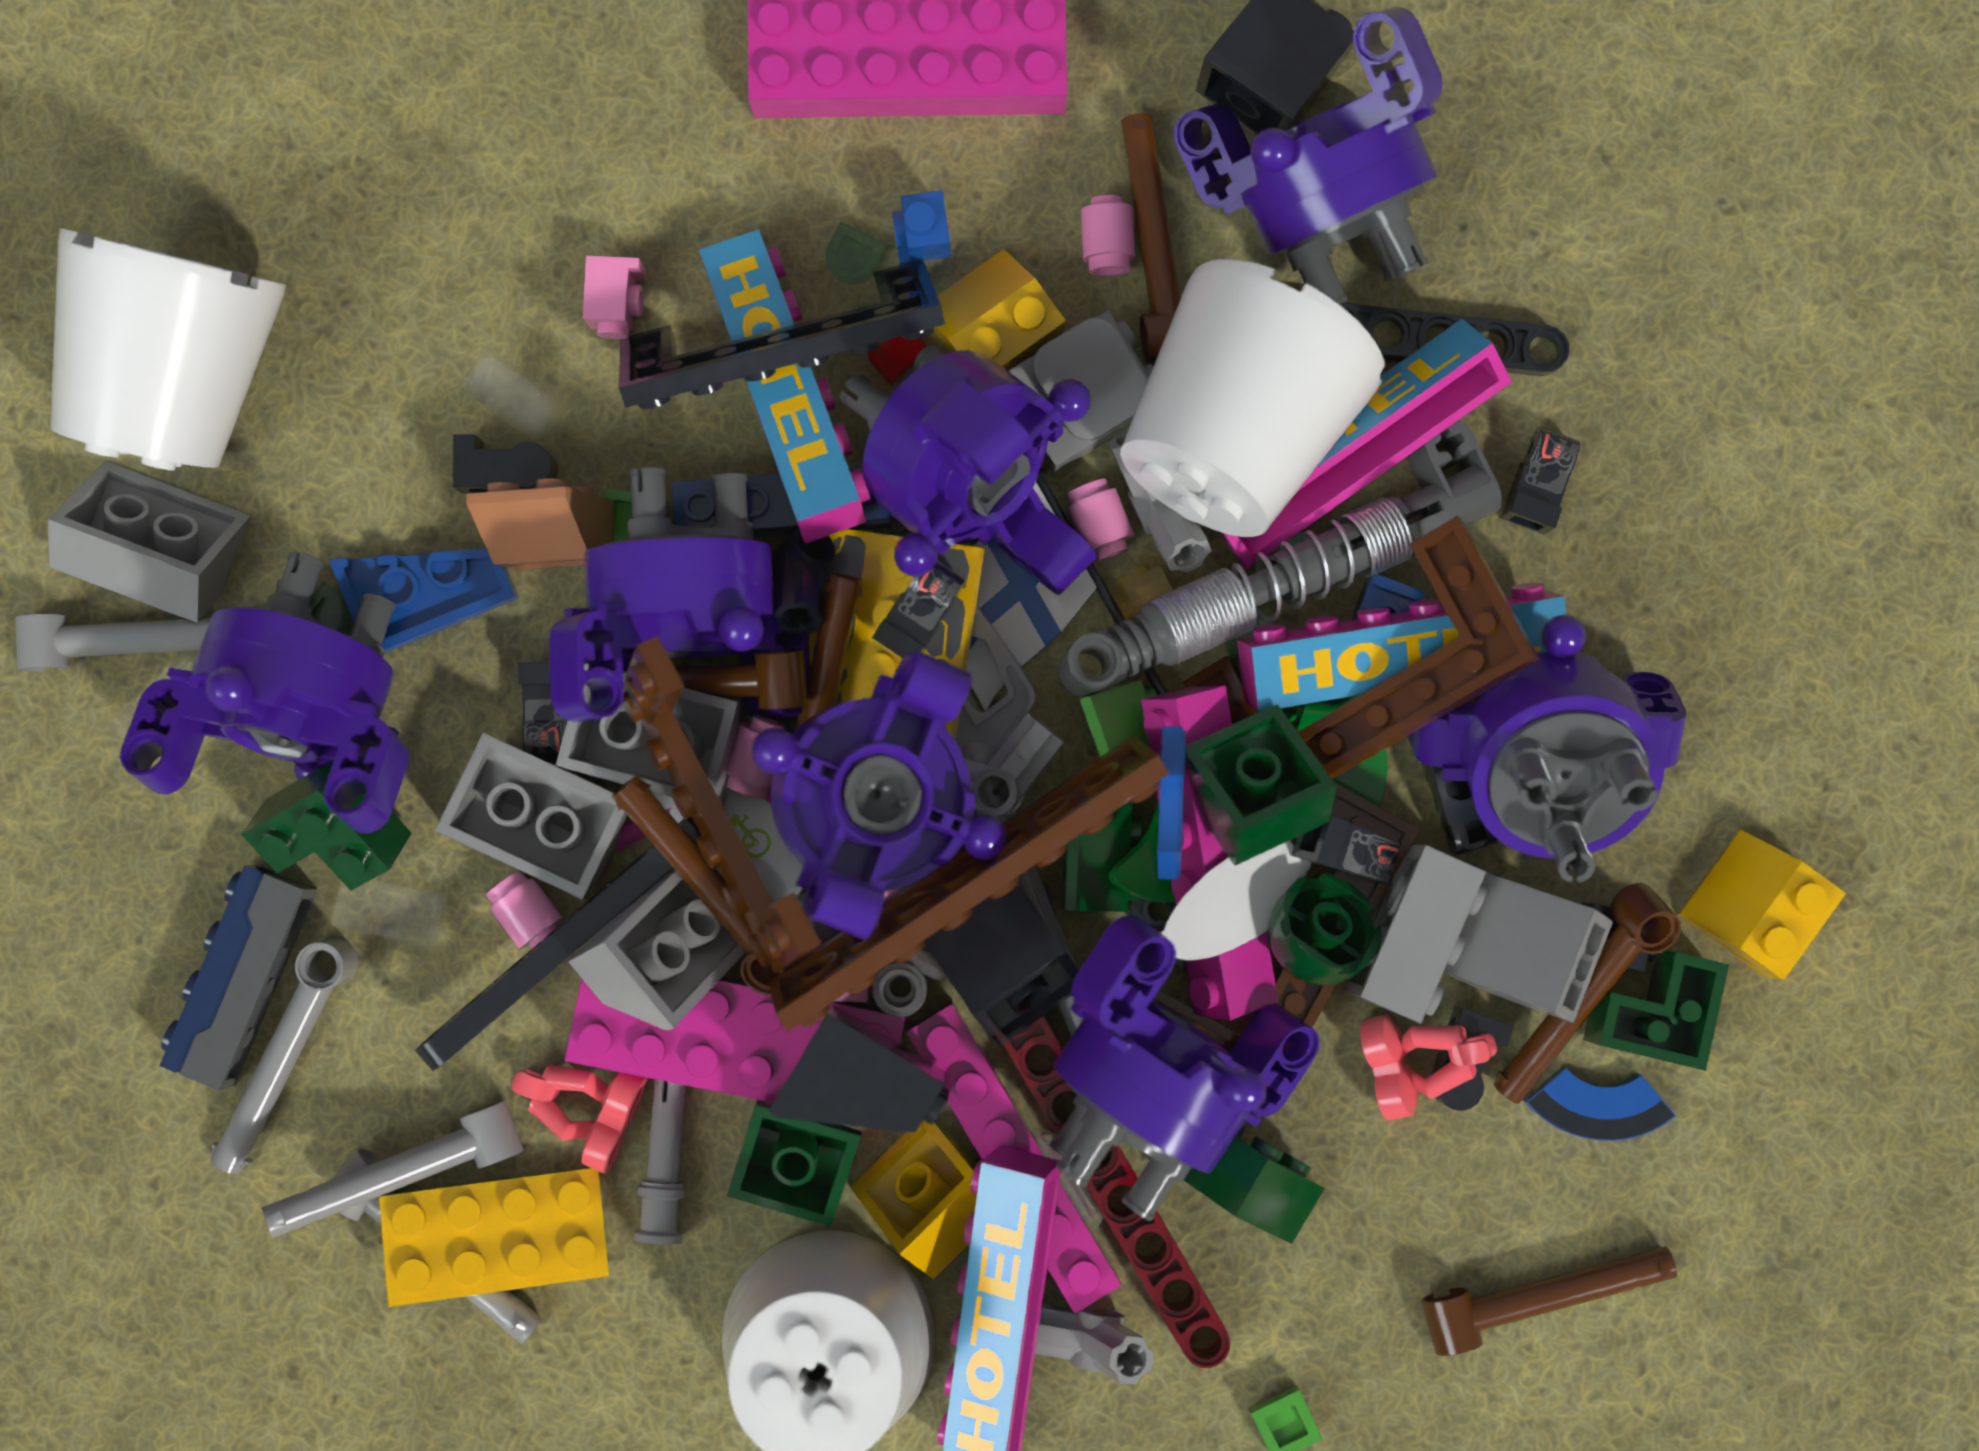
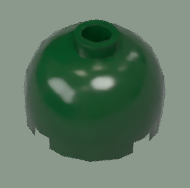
(1323, 930)

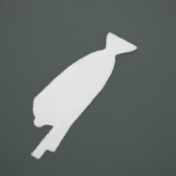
(1232, 903)

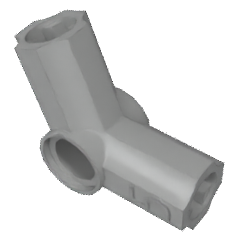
(1176, 538)
(1017, 762)
(1094, 1342)

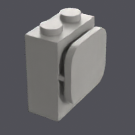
(1104, 360)
(1531, 948)

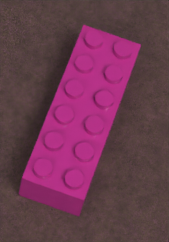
(906, 58)
(722, 1045)

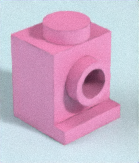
(612, 295)

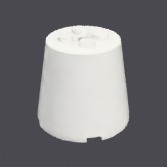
(153, 350)
(1247, 396)
(832, 1304)

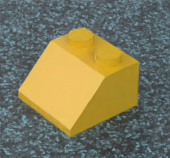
(999, 313)
(1761, 905)
(921, 1197)

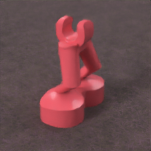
(1396, 1082)
(603, 1135)

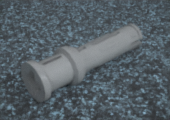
(662, 1188)

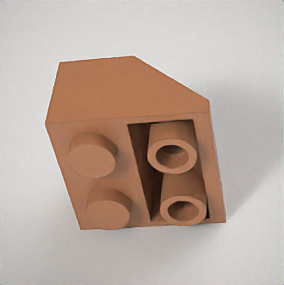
(541, 524)

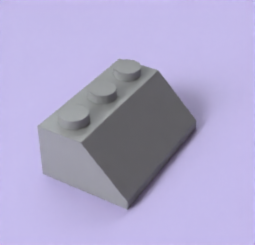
(146, 540)
(617, 749)
(534, 817)
(1419, 932)
(658, 954)

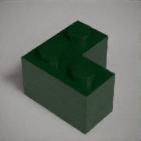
(300, 823)
(1675, 1018)
(1260, 1186)

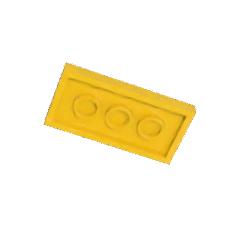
(493, 1236)

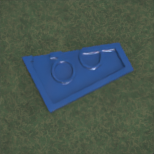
(426, 588)

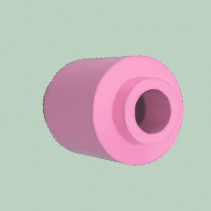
(1108, 236)
(1100, 518)
(743, 772)
(523, 910)

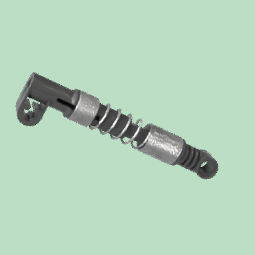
(1360, 544)

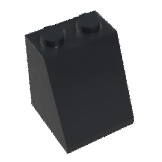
(1275, 61)
(1005, 964)
(861, 1080)

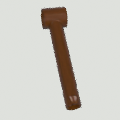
(1152, 232)
(831, 643)
(775, 678)
(689, 863)
(1643, 926)
(1458, 1319)

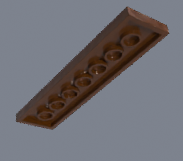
(950, 891)

